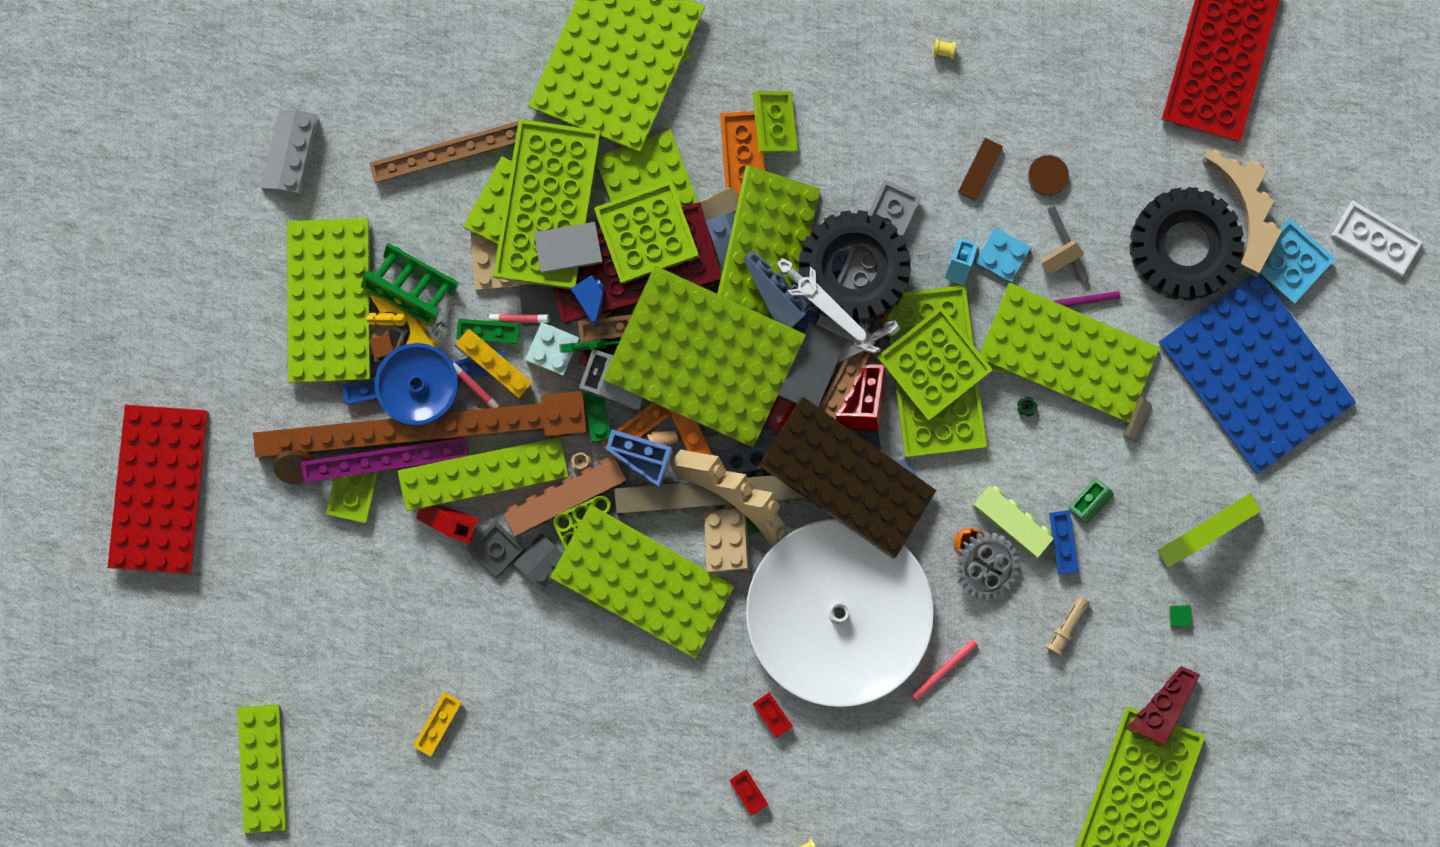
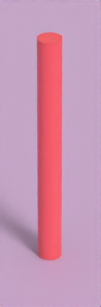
(944, 670)

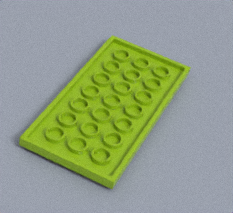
(659, 161)
(544, 192)
(771, 221)
(326, 300)
(1068, 352)
(959, 424)
(642, 581)
(1140, 788)

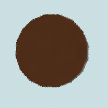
(1048, 175)
(288, 466)

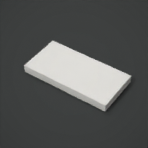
(1377, 239)

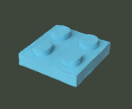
(1002, 255)

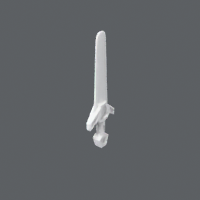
(812, 291)
(867, 345)

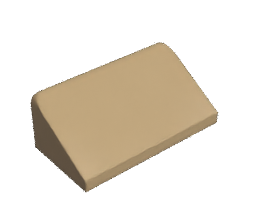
(720, 203)
(1062, 257)

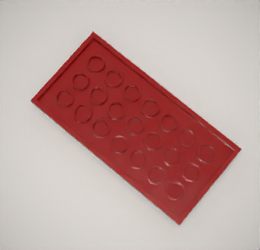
(1219, 65)
(157, 489)

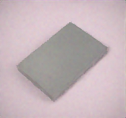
(568, 247)

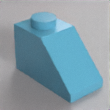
(961, 261)

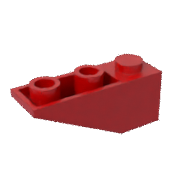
(450, 522)

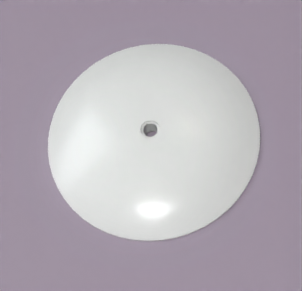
(830, 657)

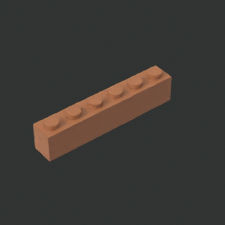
(560, 499)

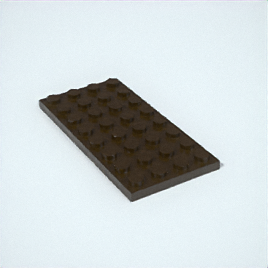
(847, 477)

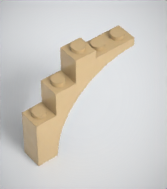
(1256, 204)
(734, 487)

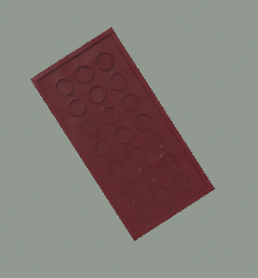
(700, 271)

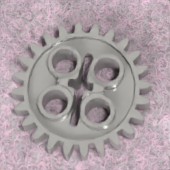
(976, 583)

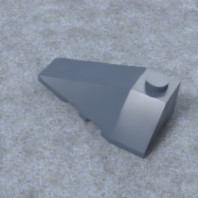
(720, 232)
(773, 289)

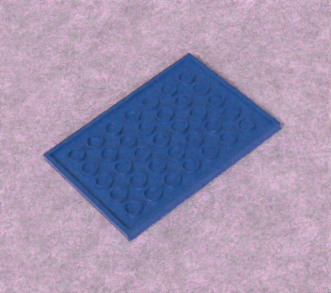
(1257, 372)

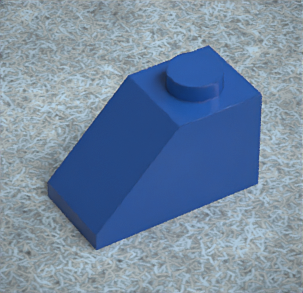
(590, 298)

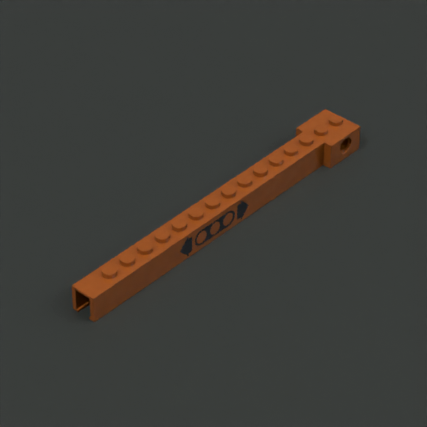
(557, 415)

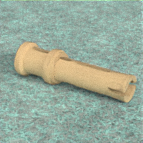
(1063, 633)

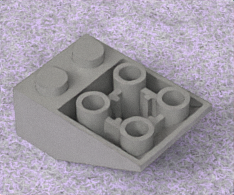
(595, 385)

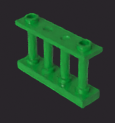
(401, 299)

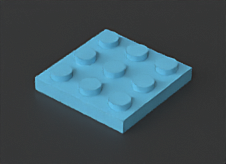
(1295, 262)

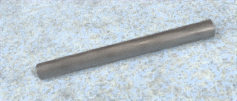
(1066, 239)

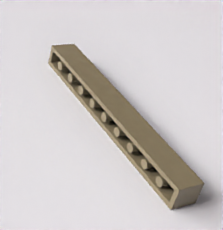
(690, 496)

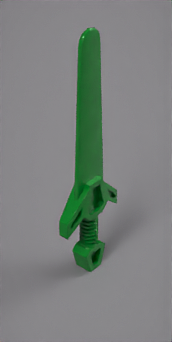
(589, 345)

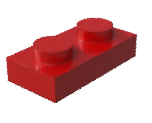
(772, 715)
(748, 792)

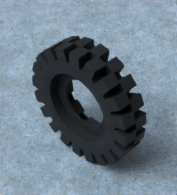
(877, 237)
(1176, 279)

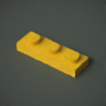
(437, 724)

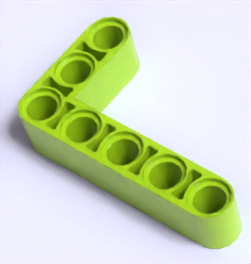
(571, 515)
(1209, 530)

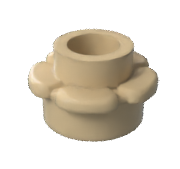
(575, 461)

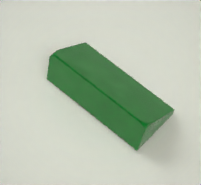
(1091, 500)

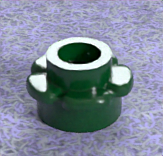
(1026, 401)

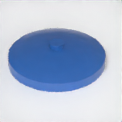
(416, 384)

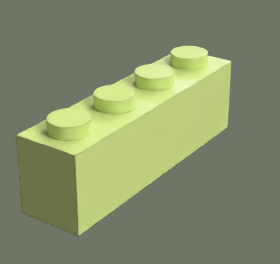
(1013, 522)

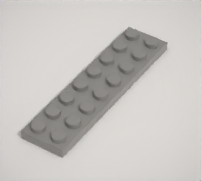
(895, 206)

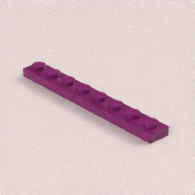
(383, 460)

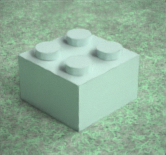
(545, 350)

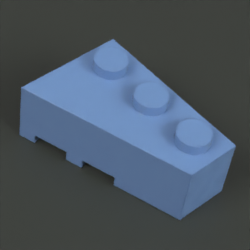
(640, 455)

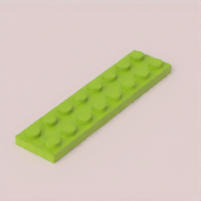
(482, 474)

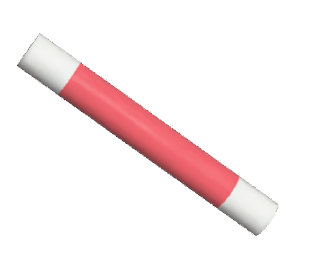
(519, 318)
(475, 387)

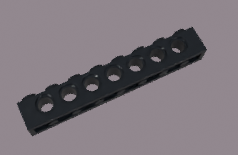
(746, 453)

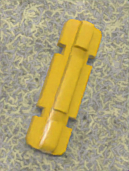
(386, 319)

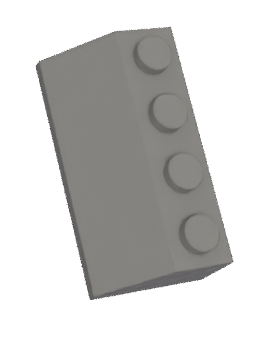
(290, 152)

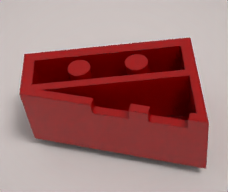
(865, 401)

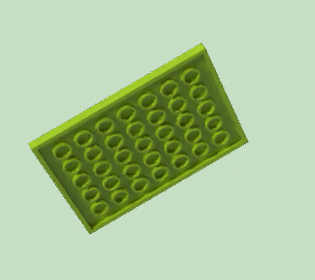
(616, 65)
(704, 356)

